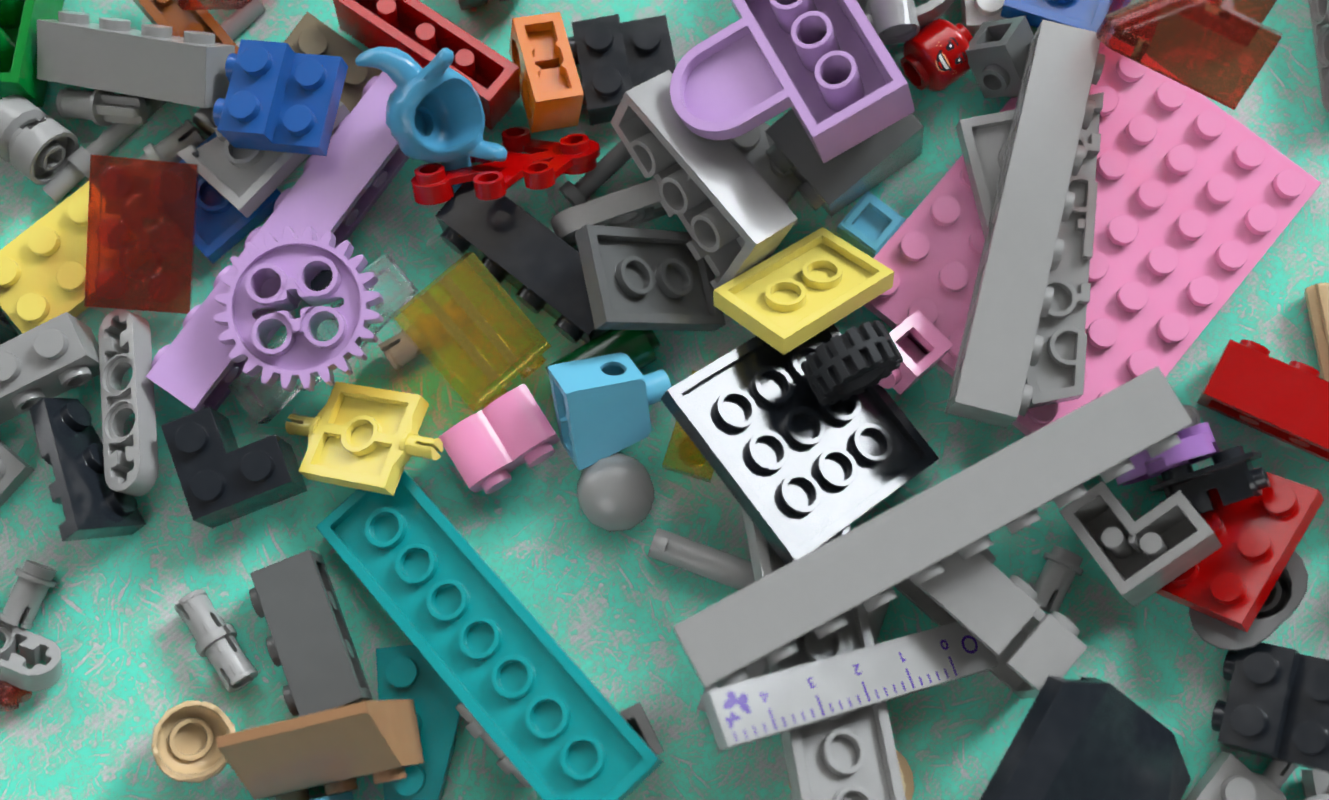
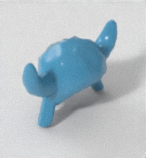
(433, 110)

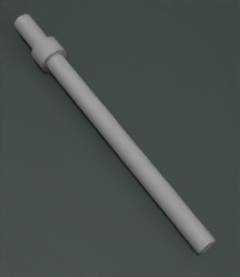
(118, 132)

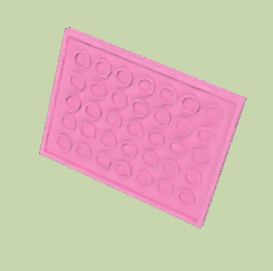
(1177, 229)

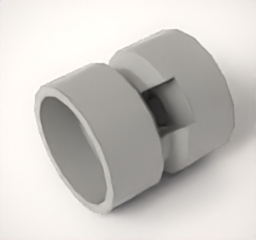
(32, 141)

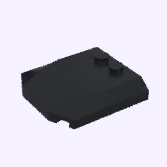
(1089, 745)

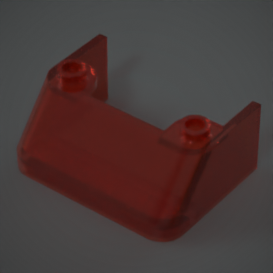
(1198, 43)

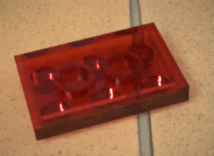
(141, 234)

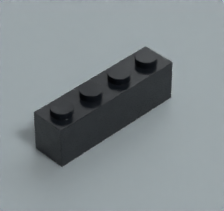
(523, 254)

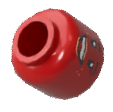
(936, 55)

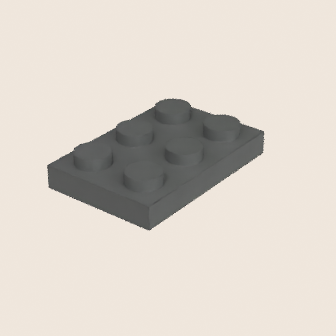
(646, 280)

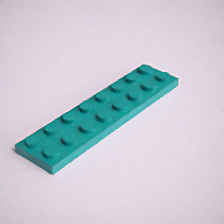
(488, 647)

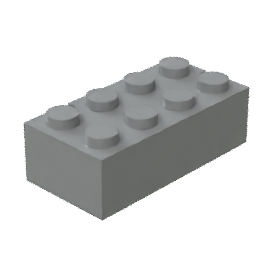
(1002, 617)

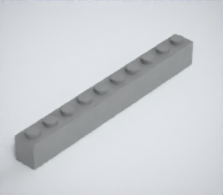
(931, 527)

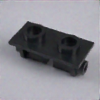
(1230, 474)

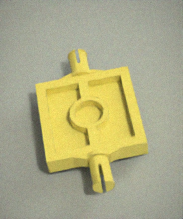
(364, 437)

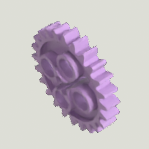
(296, 263)

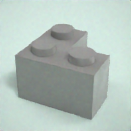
(1143, 552)

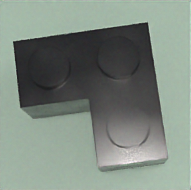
(225, 479)

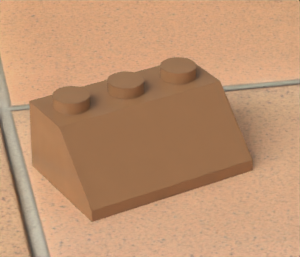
(326, 750)

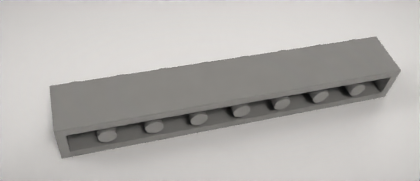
(1025, 226)

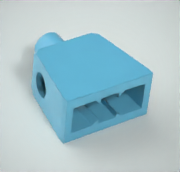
(603, 405)

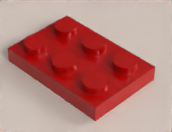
(1256, 546)

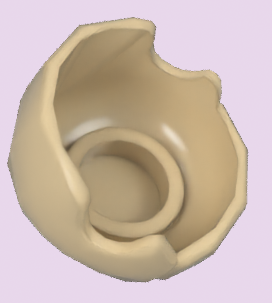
(186, 741)

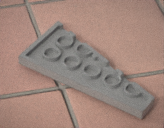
(1063, 356)

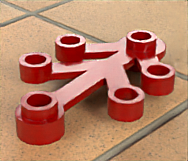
(491, 179)

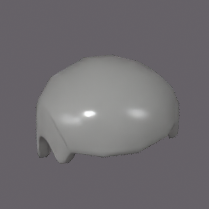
(615, 492)

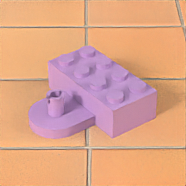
(798, 56)

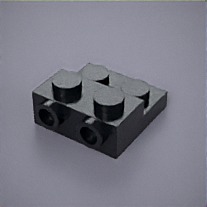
(618, 58)
(1276, 705)

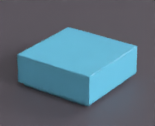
(870, 224)

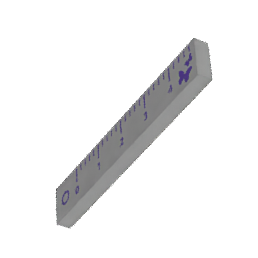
(843, 684)

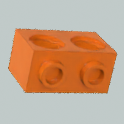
(546, 72)

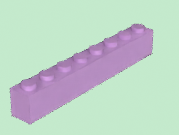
(328, 196)

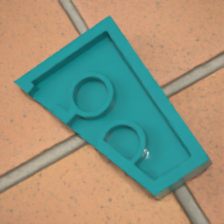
(408, 675)

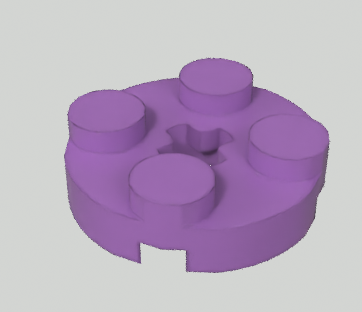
(1195, 446)

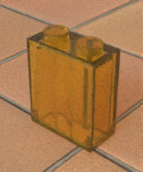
(472, 332)

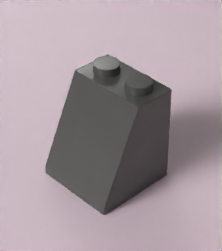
(851, 172)

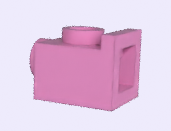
(915, 361)

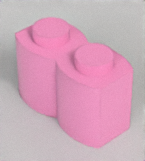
(500, 440)

